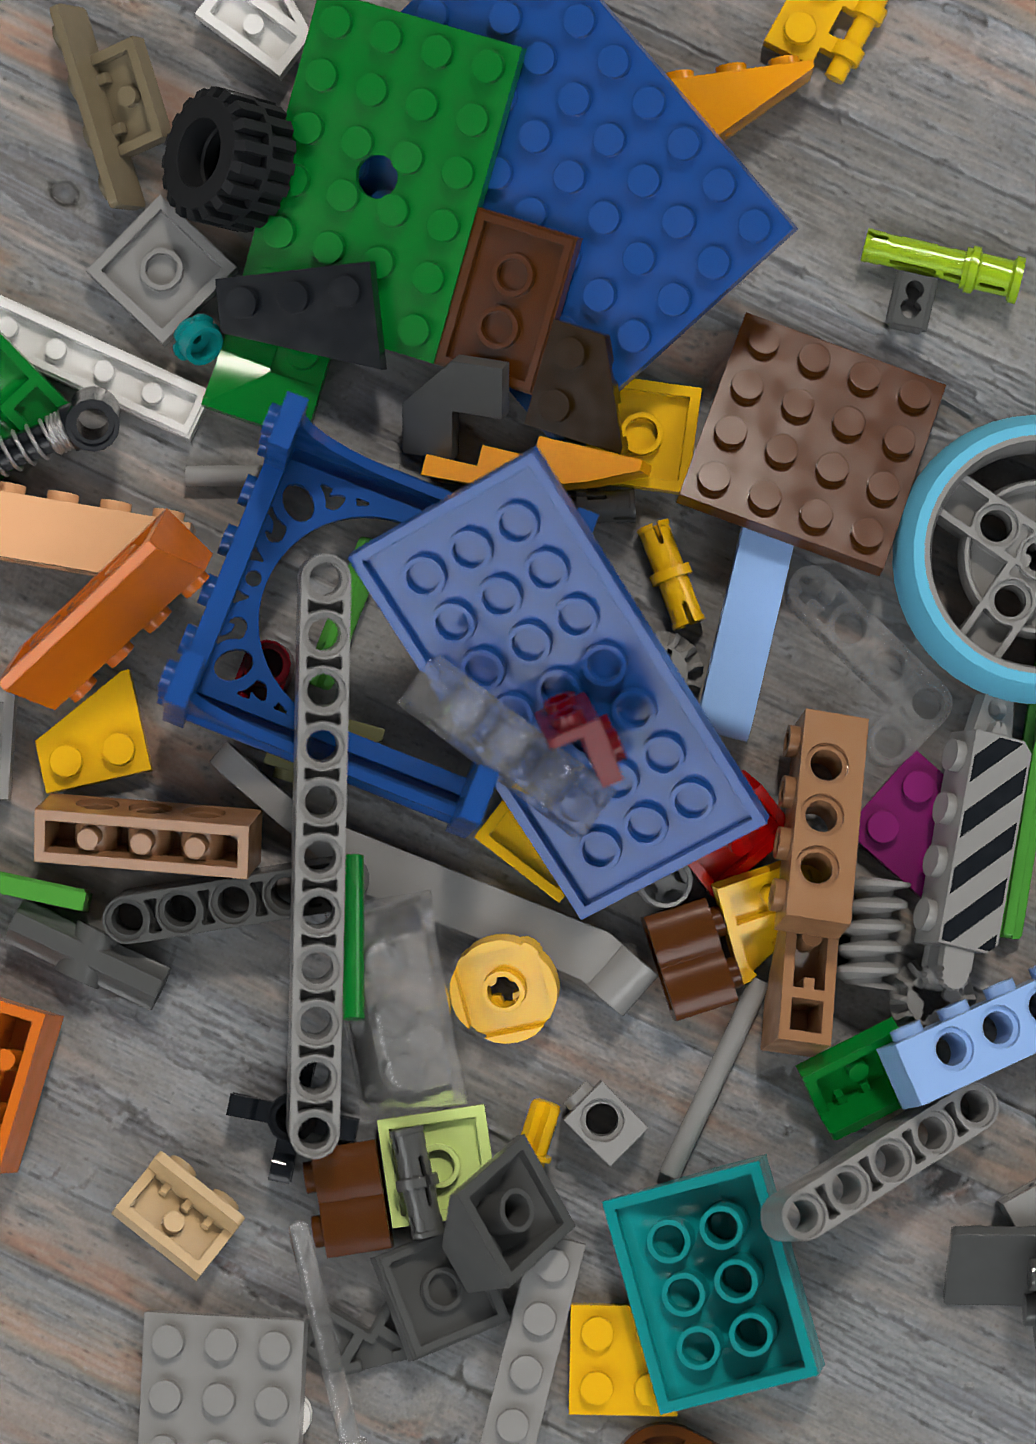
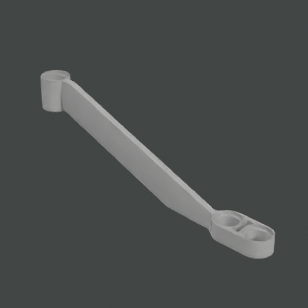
(463, 901)

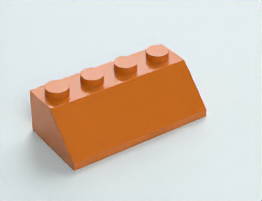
(108, 613)

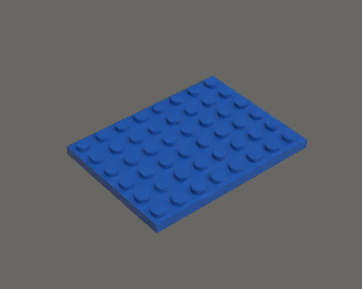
(625, 163)

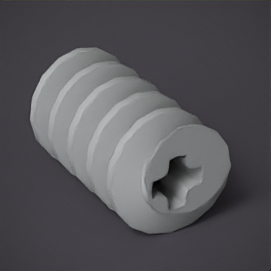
(870, 933)

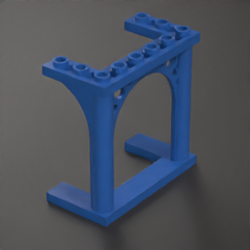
(192, 692)

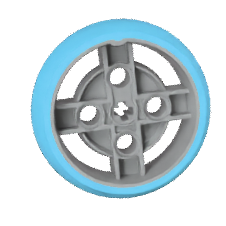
(958, 503)

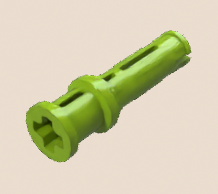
(967, 268)

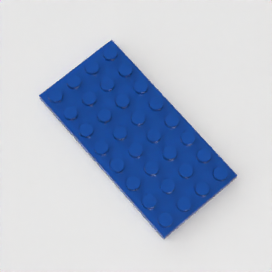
(533, 609)

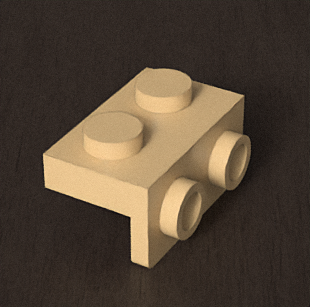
(179, 1214)

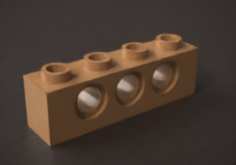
(841, 747)
(148, 835)

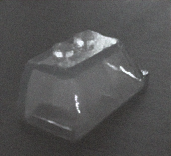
(408, 1043)

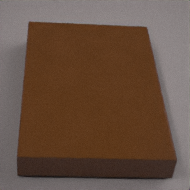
(509, 294)

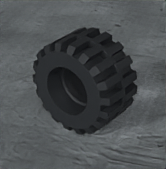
(228, 159)

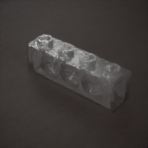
(506, 743)

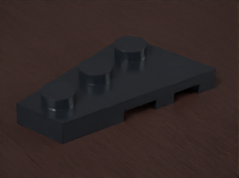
(308, 310)

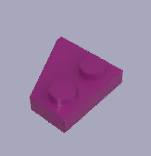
(899, 820)

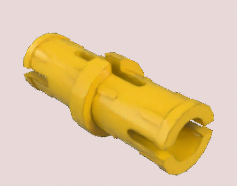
(670, 574)

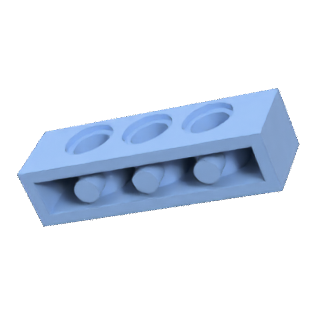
(912, 1056)

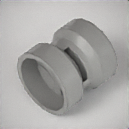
(671, 889)

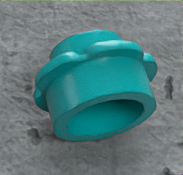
(197, 340)

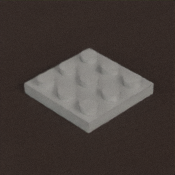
(222, 1379)

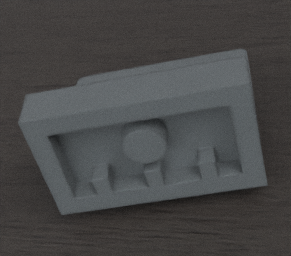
(993, 1268)

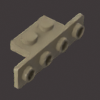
(116, 101)

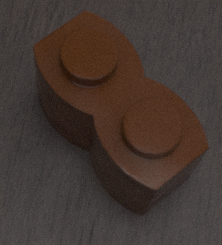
(691, 958)
(350, 1200)

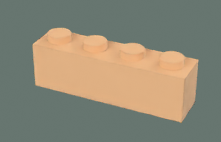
(66, 534)

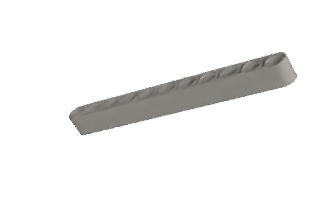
(326, 882)

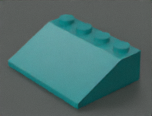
(710, 1288)

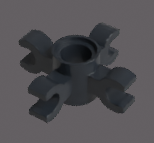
(267, 1111)

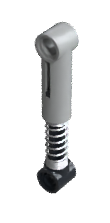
(62, 431)

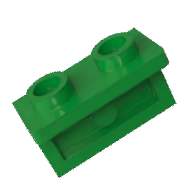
(851, 1082)

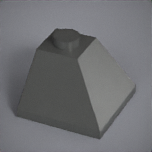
(503, 1219)

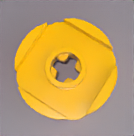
(487, 1012)

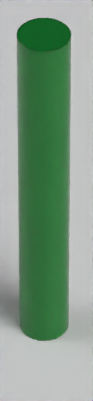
(353, 953)

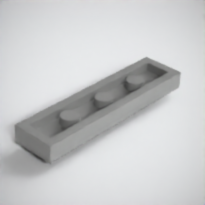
(533, 1346)

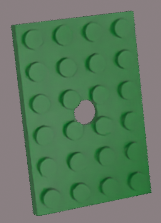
(428, 104)

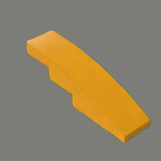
(572, 464)

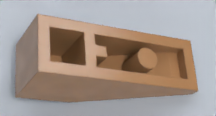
(800, 995)

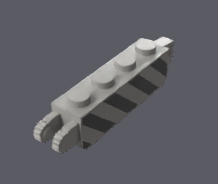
(971, 844)

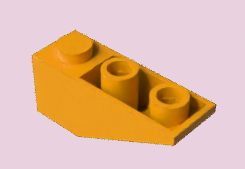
(740, 95)

